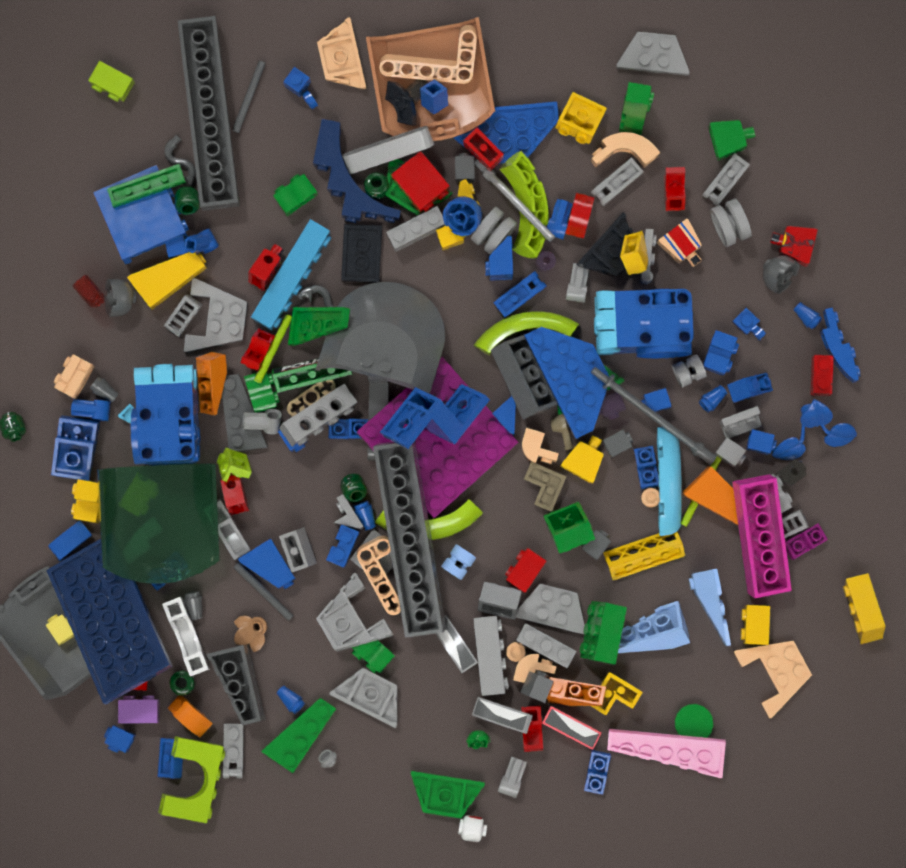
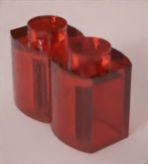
(89, 291)

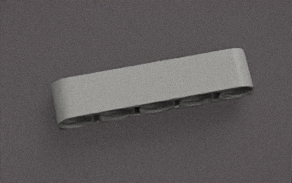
(388, 149)

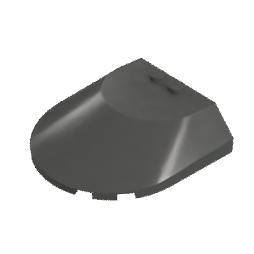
(389, 336)

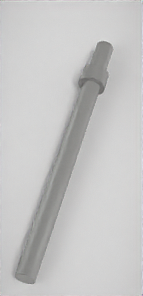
(491, 176)

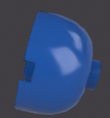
(462, 215)

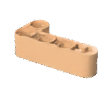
(381, 578)

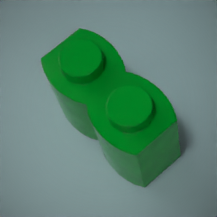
(295, 194)
(261, 393)
(375, 654)

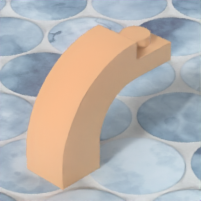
(626, 142)

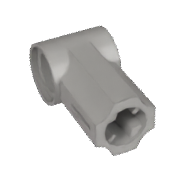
(577, 287)
(267, 421)
(511, 781)

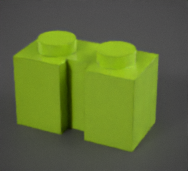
(111, 81)

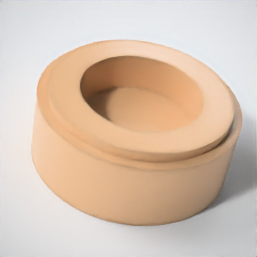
(650, 497)
(515, 651)

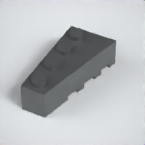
(239, 681)

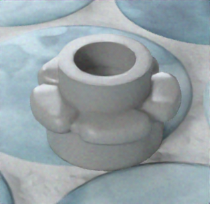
(327, 758)

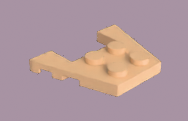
(784, 668)

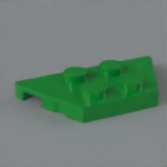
(395, 193)
(445, 794)

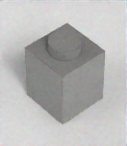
(731, 452)

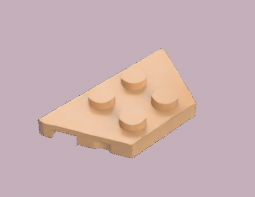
(341, 56)

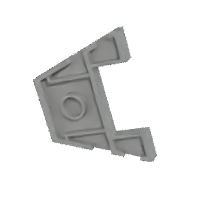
(224, 321)
(343, 624)

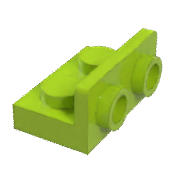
(233, 462)

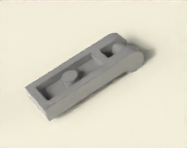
(726, 179)
(618, 181)
(650, 240)
(233, 750)

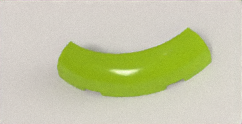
(531, 193)
(523, 323)
(449, 524)

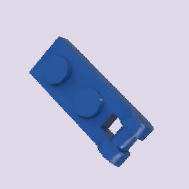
(519, 295)

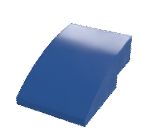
(75, 448)

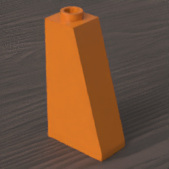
(713, 494)

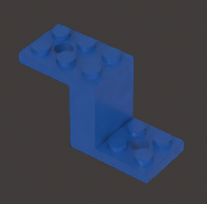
(440, 419)

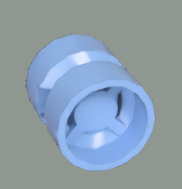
(461, 555)

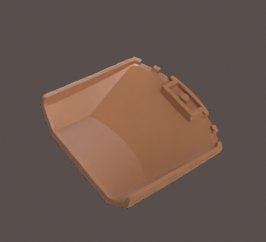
(467, 103)

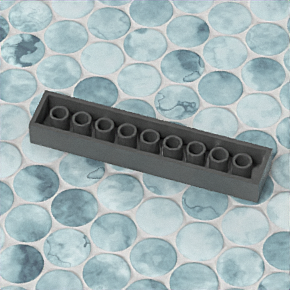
(208, 113)
(410, 539)

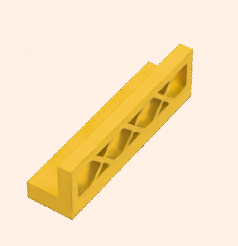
(645, 557)

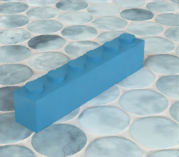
(291, 274)

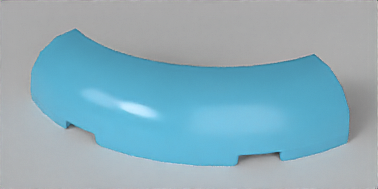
(669, 482)

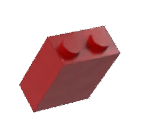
(421, 182)

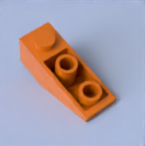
(211, 380)
(575, 693)

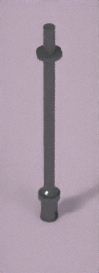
(696, 447)

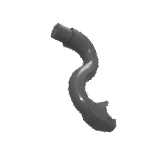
(170, 146)
(309, 291)

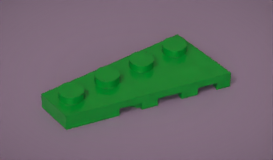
(315, 322)
(295, 741)

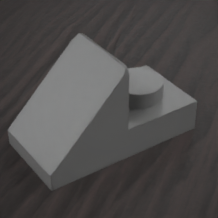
(350, 518)

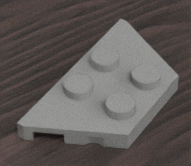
(654, 54)
(553, 608)
(371, 695)

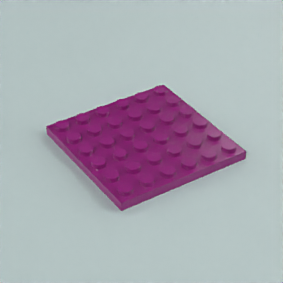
(444, 466)

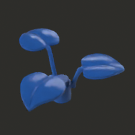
(815, 415)

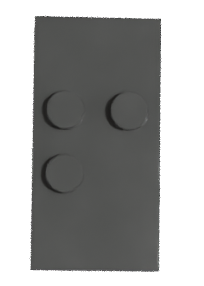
(523, 377)

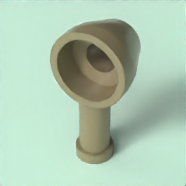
(560, 425)

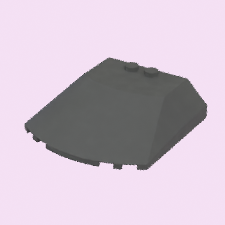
(24, 633)

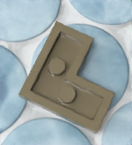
(550, 484)

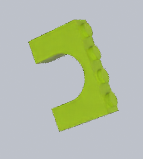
(198, 805)

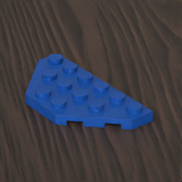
(518, 127)
(567, 370)

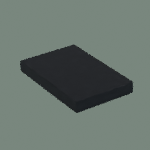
(361, 253)

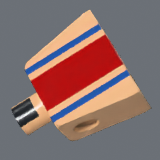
(682, 243)

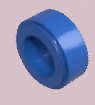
(309, 99)

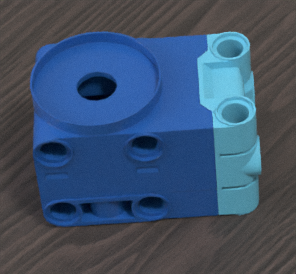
(644, 323)
(165, 415)

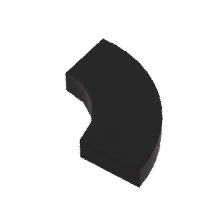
(402, 103)

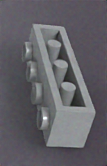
(489, 655)

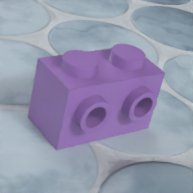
(138, 711)

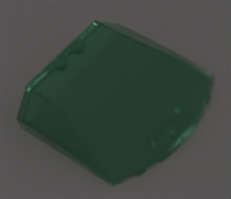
(158, 521)

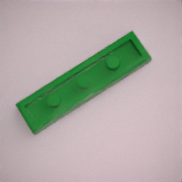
(146, 185)

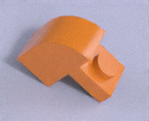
(189, 716)

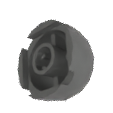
(778, 273)
(118, 298)

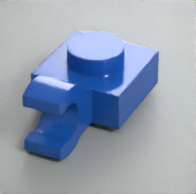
(747, 323)

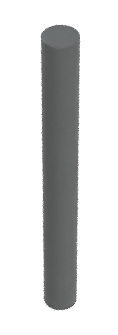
(248, 97)
(263, 591)

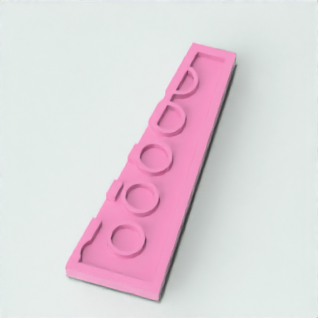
(689, 752)

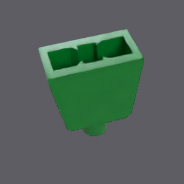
(729, 137)

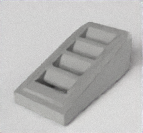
(187, 298)
(802, 519)

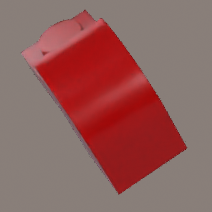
(674, 188)
(579, 215)
(257, 349)
(533, 739)

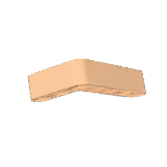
(436, 64)

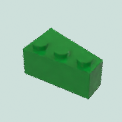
(636, 105)

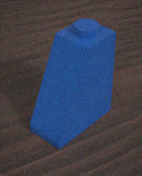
(269, 564)

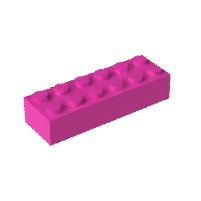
(762, 536)

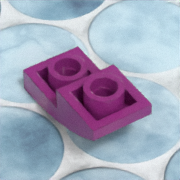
(805, 541)

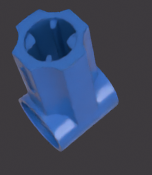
(558, 222)
(202, 241)
(94, 409)

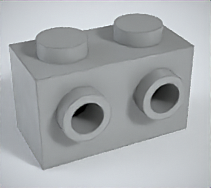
(297, 549)

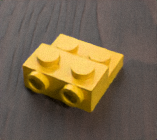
(580, 118)

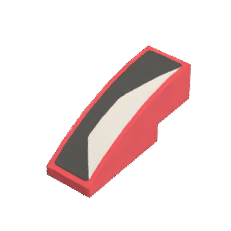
(571, 727)

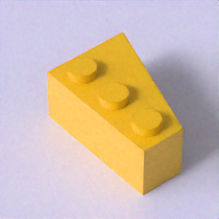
(864, 608)

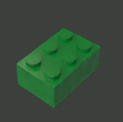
(603, 632)

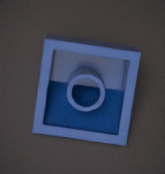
(500, 262)

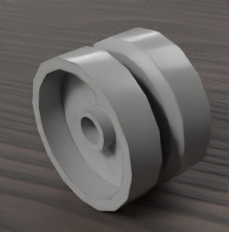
(730, 222)
(493, 231)

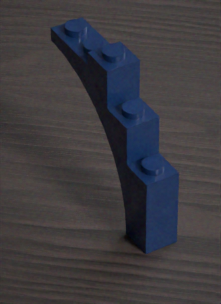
(340, 182)

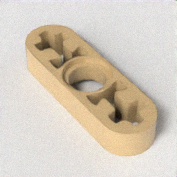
(312, 389)

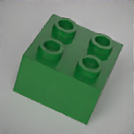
(569, 527)

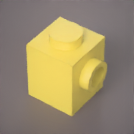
(59, 629)

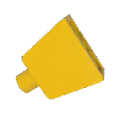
(584, 460)

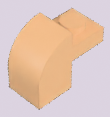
(532, 447)
(531, 663)

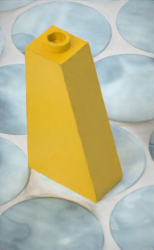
(166, 278)

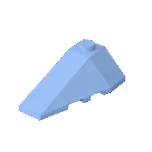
(707, 590)
(657, 632)

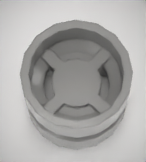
(683, 374)

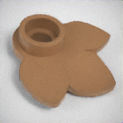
(248, 634)

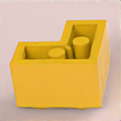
(87, 501)
(620, 690)

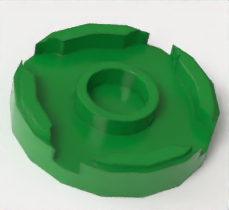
(694, 721)

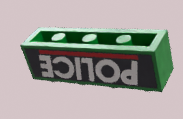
(304, 374)

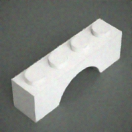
(186, 635)

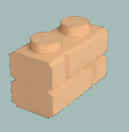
(74, 376)

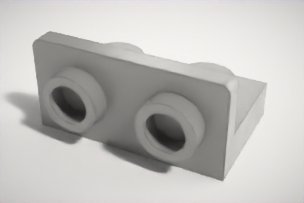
(741, 422)

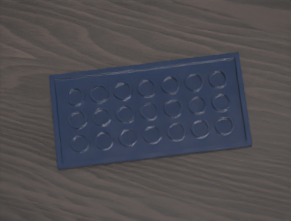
(108, 623)

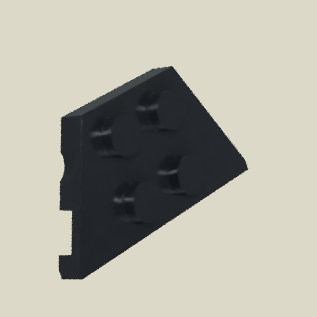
(606, 252)

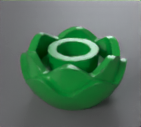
(478, 739)

